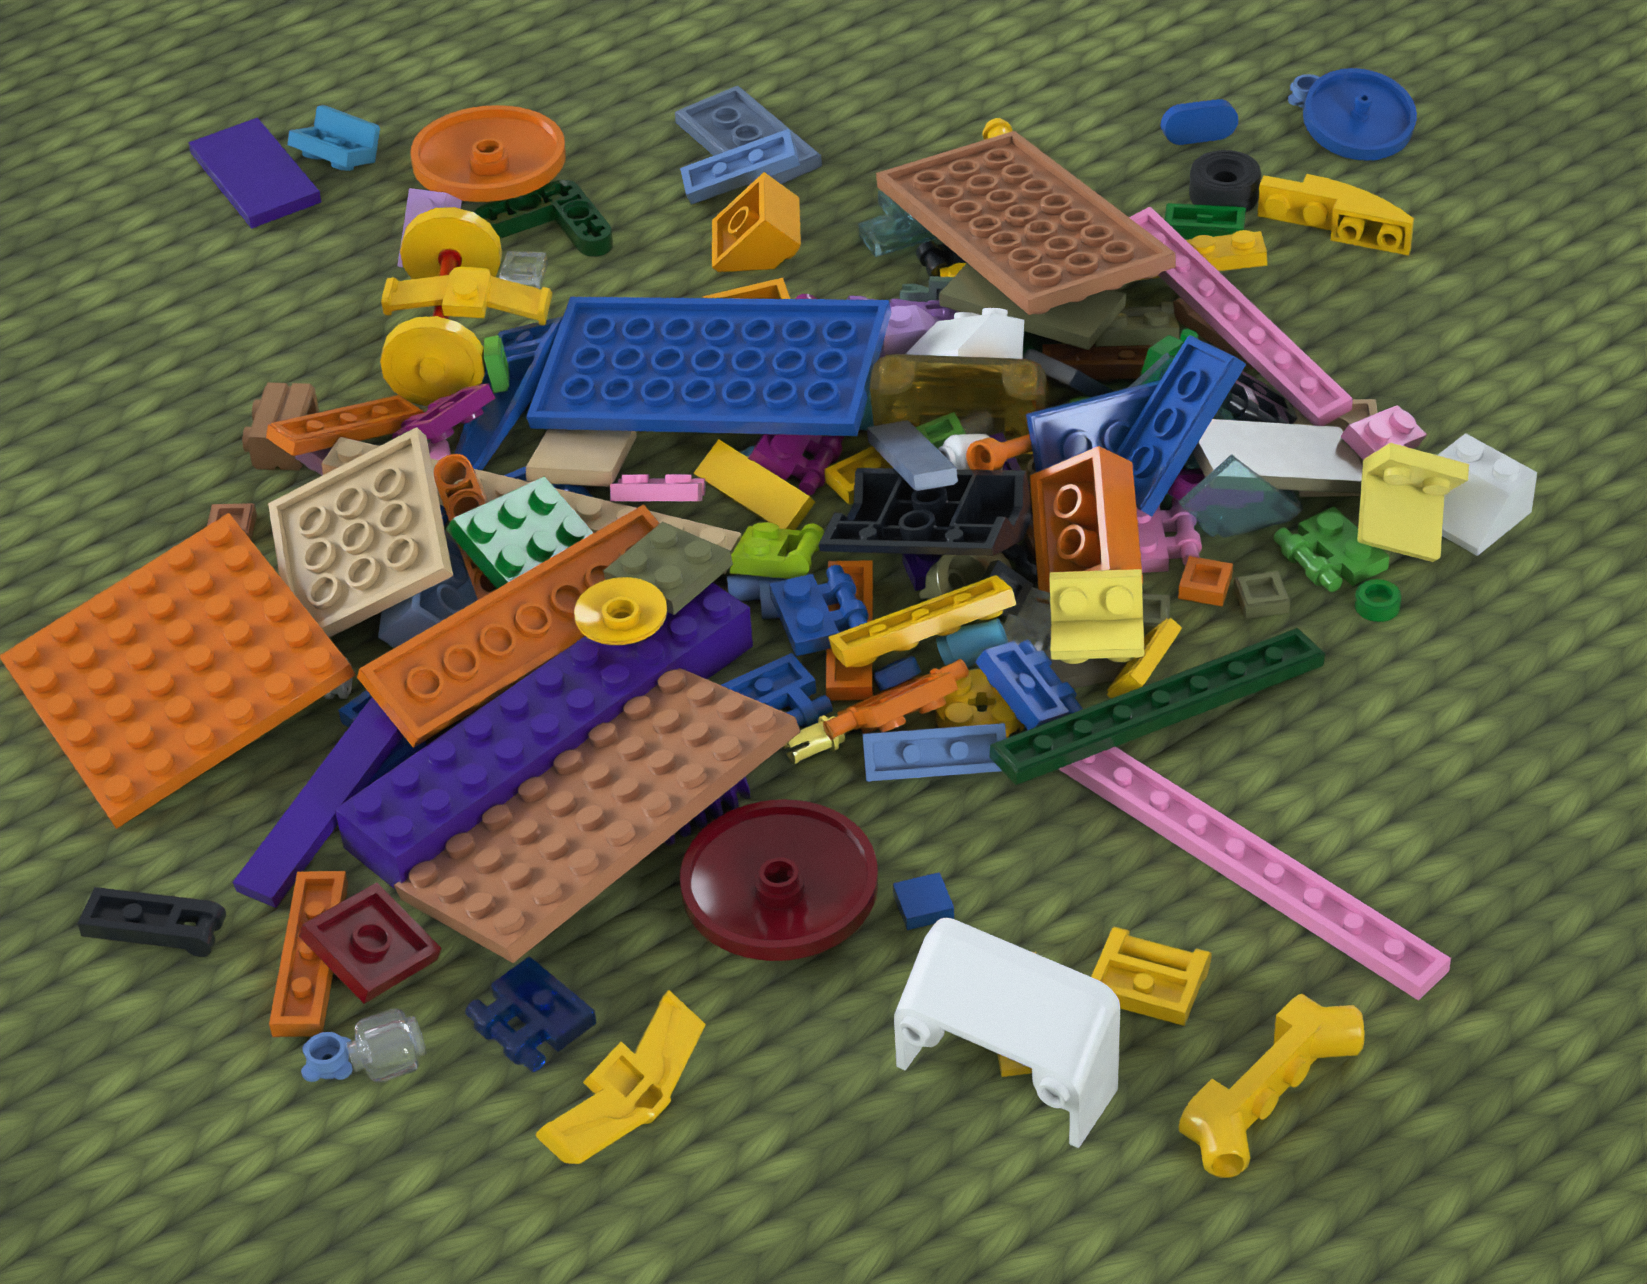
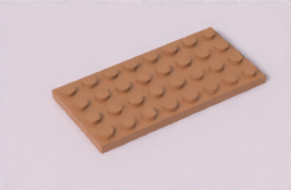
(1025, 222)
(596, 812)

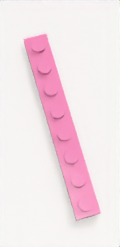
(1247, 328)

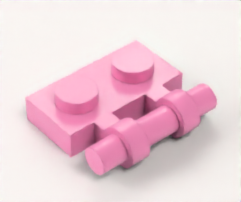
(671, 488)
(1157, 548)

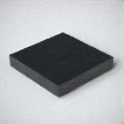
(1067, 376)

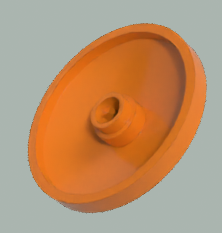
(488, 153)

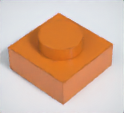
(1205, 581)

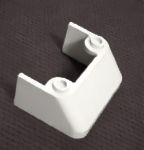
(1017, 1008)

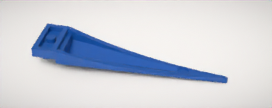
(526, 354)

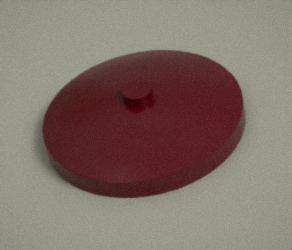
(779, 880)

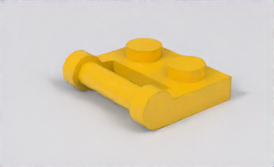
(1155, 985)

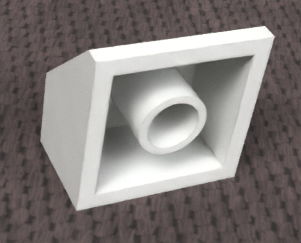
(974, 336)
(1491, 500)

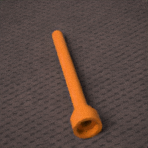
(992, 454)

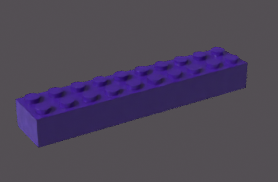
(521, 732)

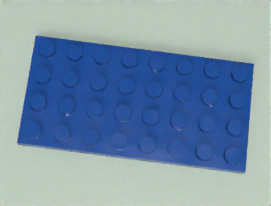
(711, 365)

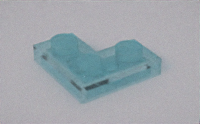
(892, 231)

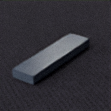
(912, 455)

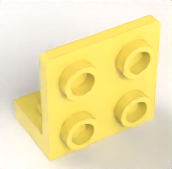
(1406, 500)
(1096, 615)

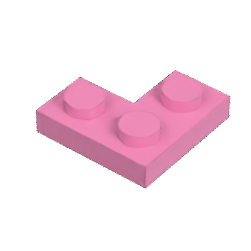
(1381, 429)

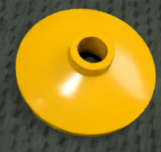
(620, 611)

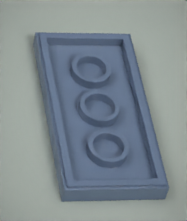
(736, 120)

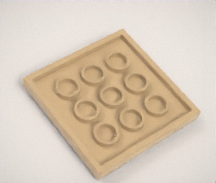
(363, 534)

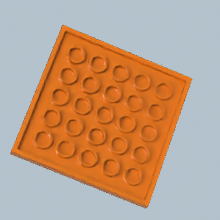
(175, 668)

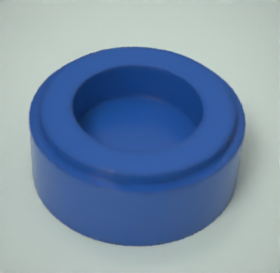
(896, 672)

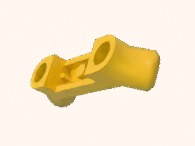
(1220, 1115)

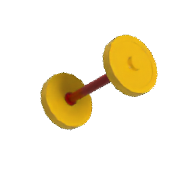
(434, 354)

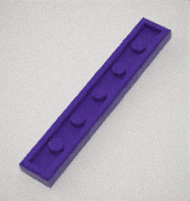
(312, 813)

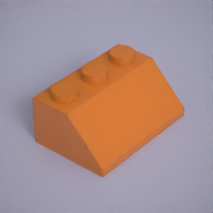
(1085, 515)

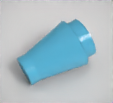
(971, 642)

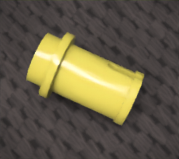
(813, 740)

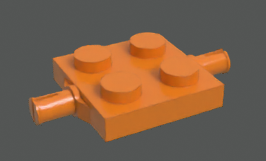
(888, 707)

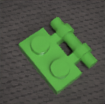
(1336, 543)

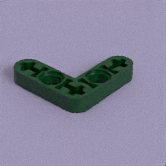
(557, 202)

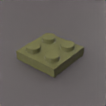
(674, 563)

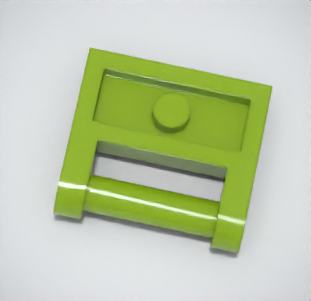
(765, 547)

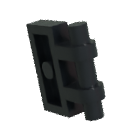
(1258, 402)

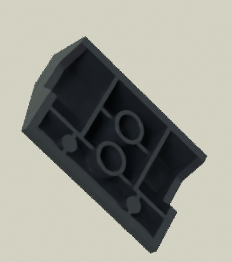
(972, 517)

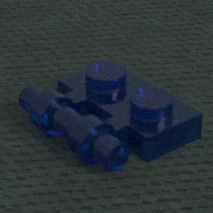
(540, 1002)

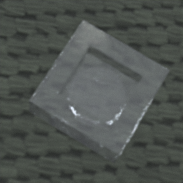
(524, 268)

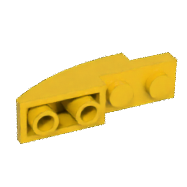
(1345, 210)

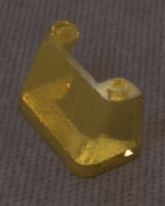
(919, 385)

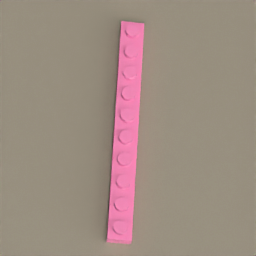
(1264, 871)

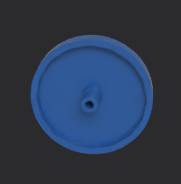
(1359, 114)

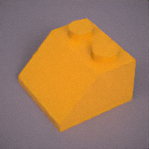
(757, 228)

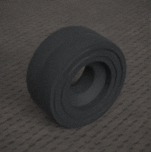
(1225, 179)

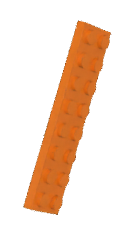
(495, 639)

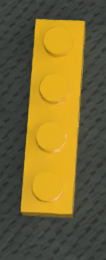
(932, 617)

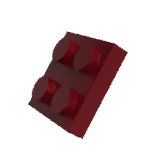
(370, 942)

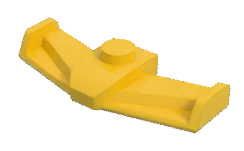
(467, 294)
(627, 1085)

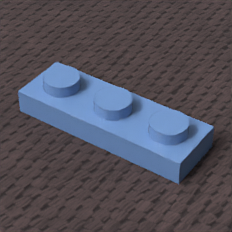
(739, 166)
(931, 752)

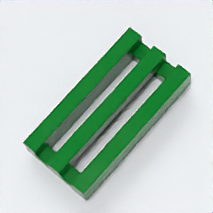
(1209, 220)

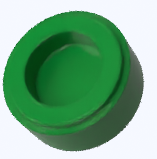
(1377, 600)

